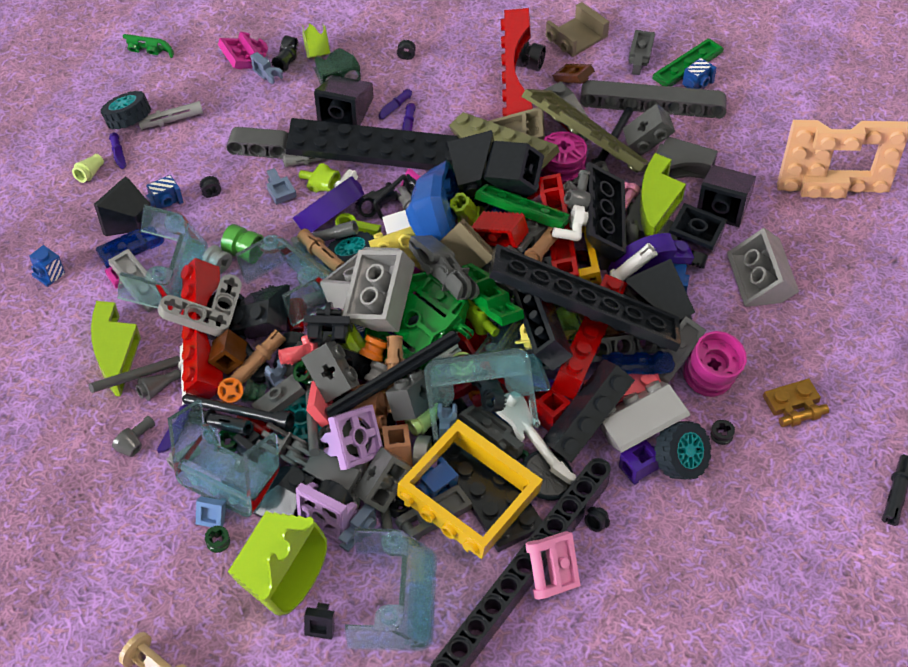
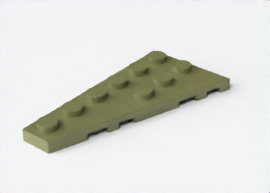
(469, 125)
(583, 125)

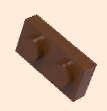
(574, 73)

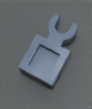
(363, 519)

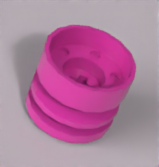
(569, 159)
(714, 364)

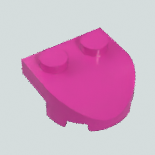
(239, 49)

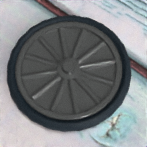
(552, 486)

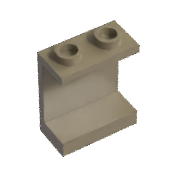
(579, 33)
(467, 245)

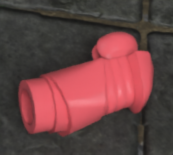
(294, 354)

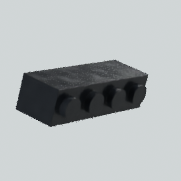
(543, 330)
(588, 410)

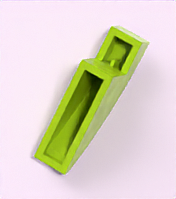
(659, 195)
(113, 342)

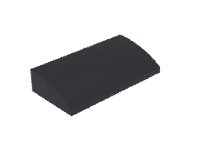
(606, 213)

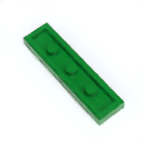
(674, 71)
(518, 204)

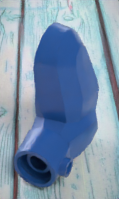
(430, 202)

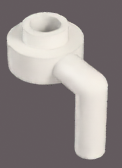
(577, 220)

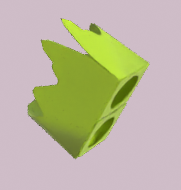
(315, 43)

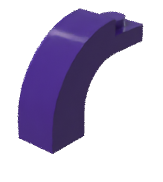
(329, 205)
(666, 248)

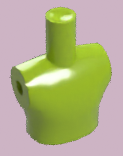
(321, 179)
(480, 321)

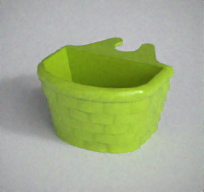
(281, 561)

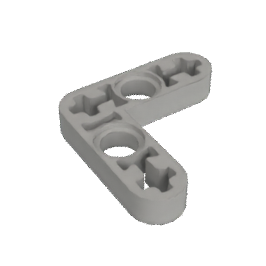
(214, 313)

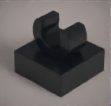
(319, 621)

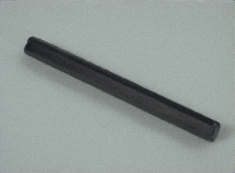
(393, 374)

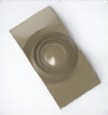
(528, 122)

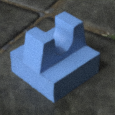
(210, 512)

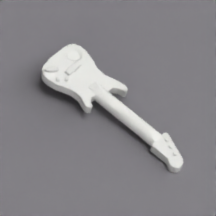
(519, 418)

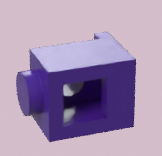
(638, 461)

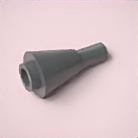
(152, 385)

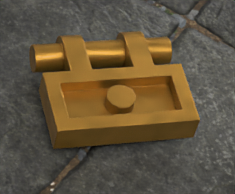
(792, 397)

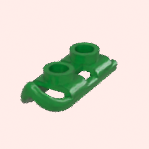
(150, 44)

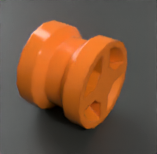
(374, 348)
(233, 387)

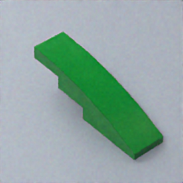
(493, 299)

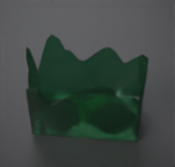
(337, 61)

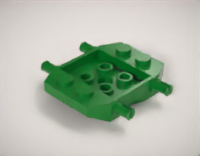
(430, 323)

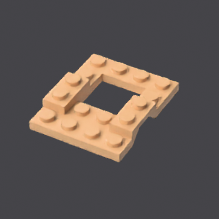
(812, 148)

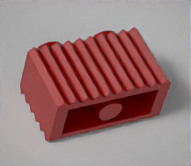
(501, 228)

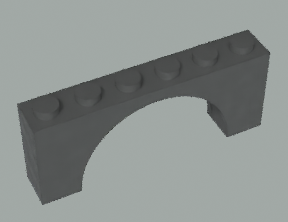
(686, 161)

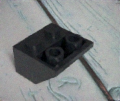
(514, 167)

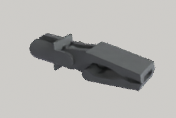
(441, 264)
(322, 466)

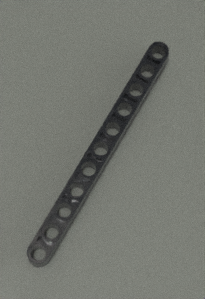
(519, 581)

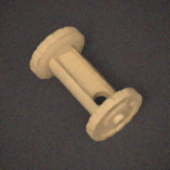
(138, 647)

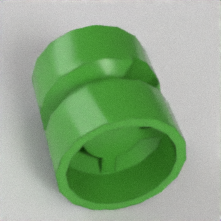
(238, 238)

